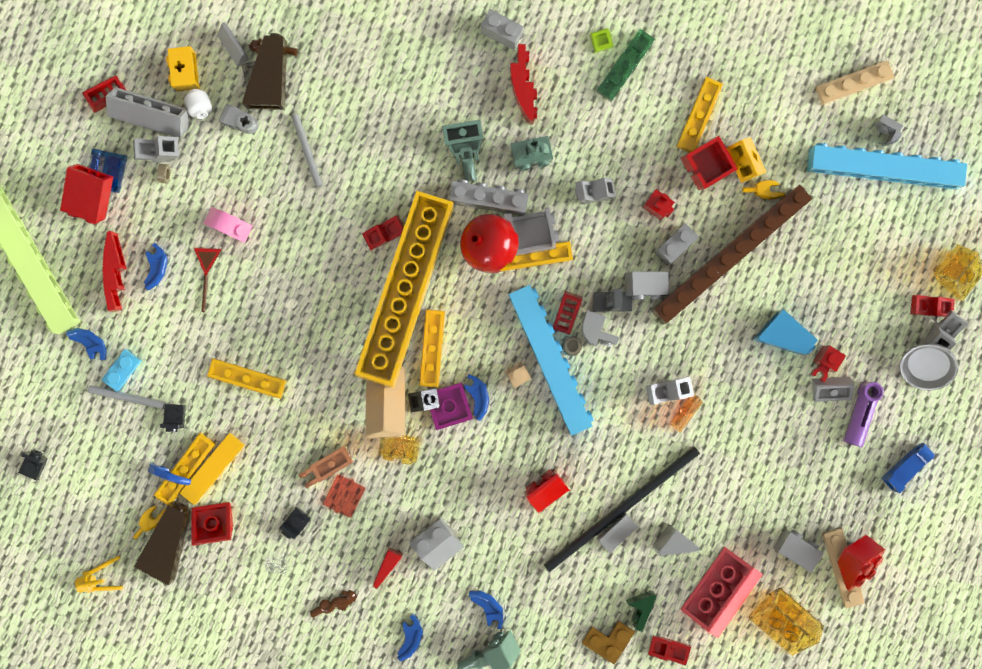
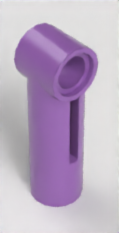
(863, 413)

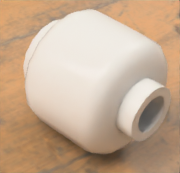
(198, 104)

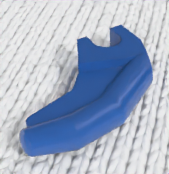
(158, 266)
(91, 342)
(480, 395)
(163, 472)
(491, 607)
(413, 636)

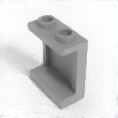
(534, 231)

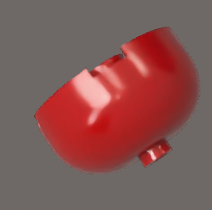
(489, 243)

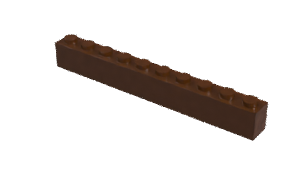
(731, 254)

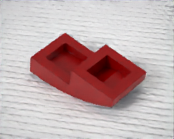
(384, 232)
(931, 306)
(669, 650)

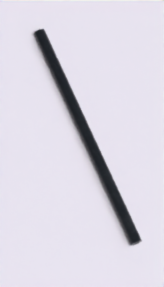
(621, 509)

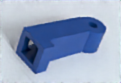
(908, 467)

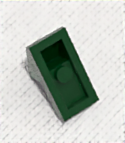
(644, 603)

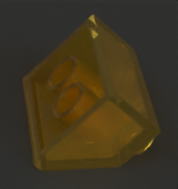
(787, 622)

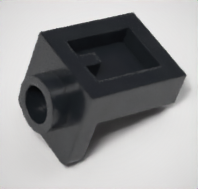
(423, 400)
(173, 417)
(33, 464)
(295, 523)

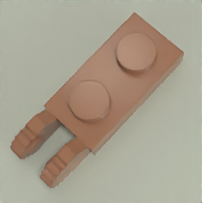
(328, 466)

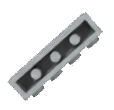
(147, 112)
(488, 198)

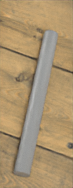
(307, 151)
(126, 397)

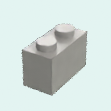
(502, 29)
(676, 244)
(646, 284)
(801, 552)

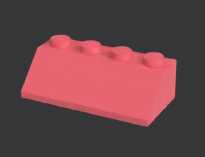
(721, 592)

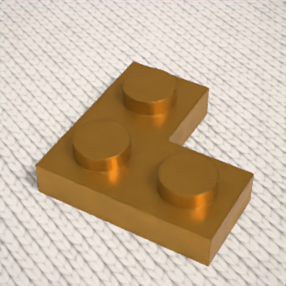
(609, 646)

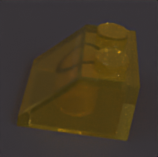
(960, 271)
(403, 448)

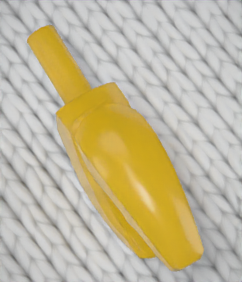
(762, 190)
(147, 522)

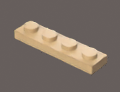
(854, 82)
(835, 544)

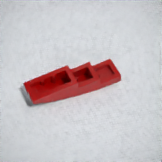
(112, 265)

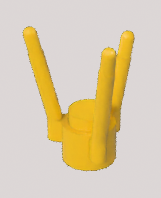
(88, 582)

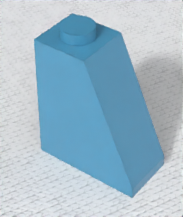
(786, 334)

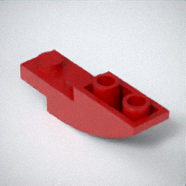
(523, 91)

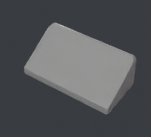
(232, 45)
(833, 389)
(617, 532)

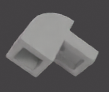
(158, 150)
(595, 191)
(592, 327)
(946, 330)
(669, 390)

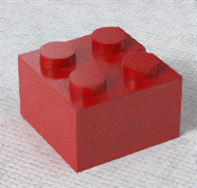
(709, 163)

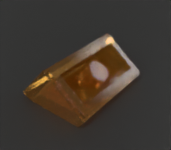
(686, 413)

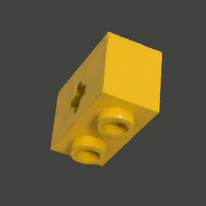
(188, 78)
(746, 160)

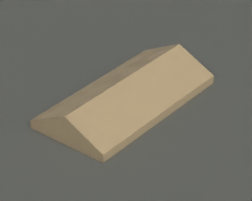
(385, 409)

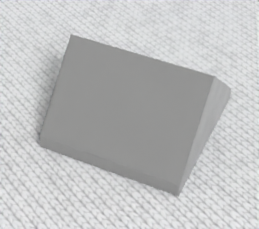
(673, 542)

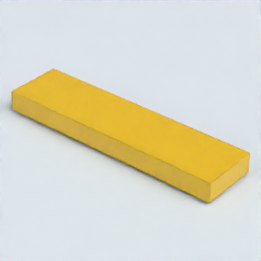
(699, 114)
(560, 254)
(432, 348)
(246, 378)
(185, 468)
(212, 469)

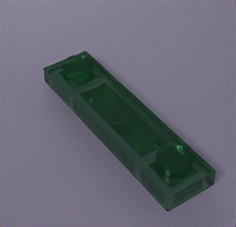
(625, 65)

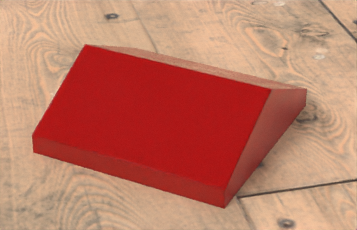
(211, 524)

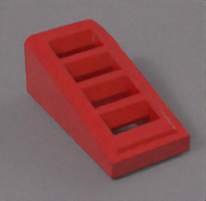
(94, 91)
(571, 296)
(390, 560)

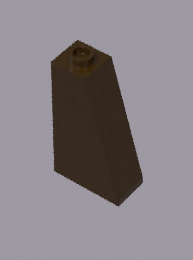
(268, 78)
(164, 548)

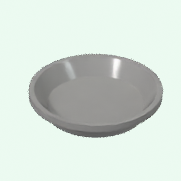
(929, 366)

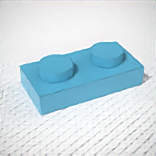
(121, 370)

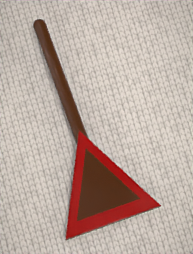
(206, 258)

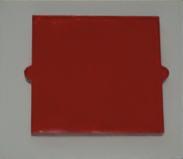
(344, 495)

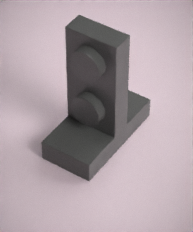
(612, 301)

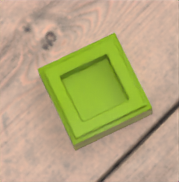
(601, 40)

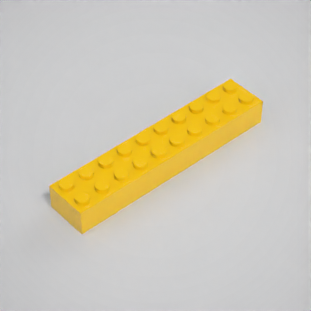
(404, 290)

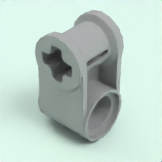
(236, 119)

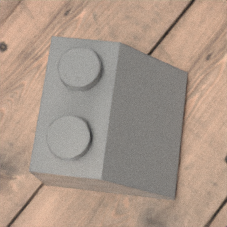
(436, 544)

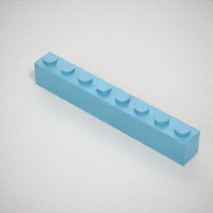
(887, 167)
(550, 360)

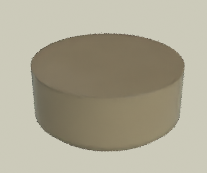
(163, 173)
(572, 346)

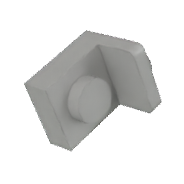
(888, 126)

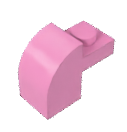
(227, 224)

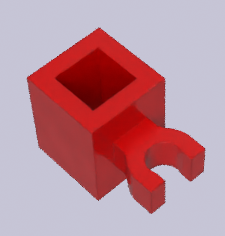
(659, 205)
(828, 360)

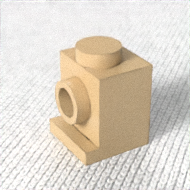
(518, 374)

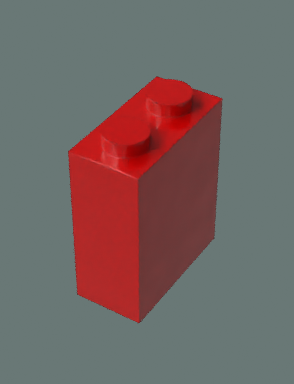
(86, 193)

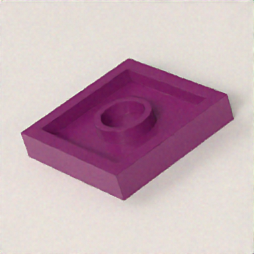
(452, 407)

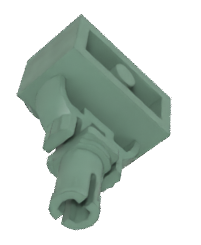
(464, 141)
(531, 153)
(498, 655)

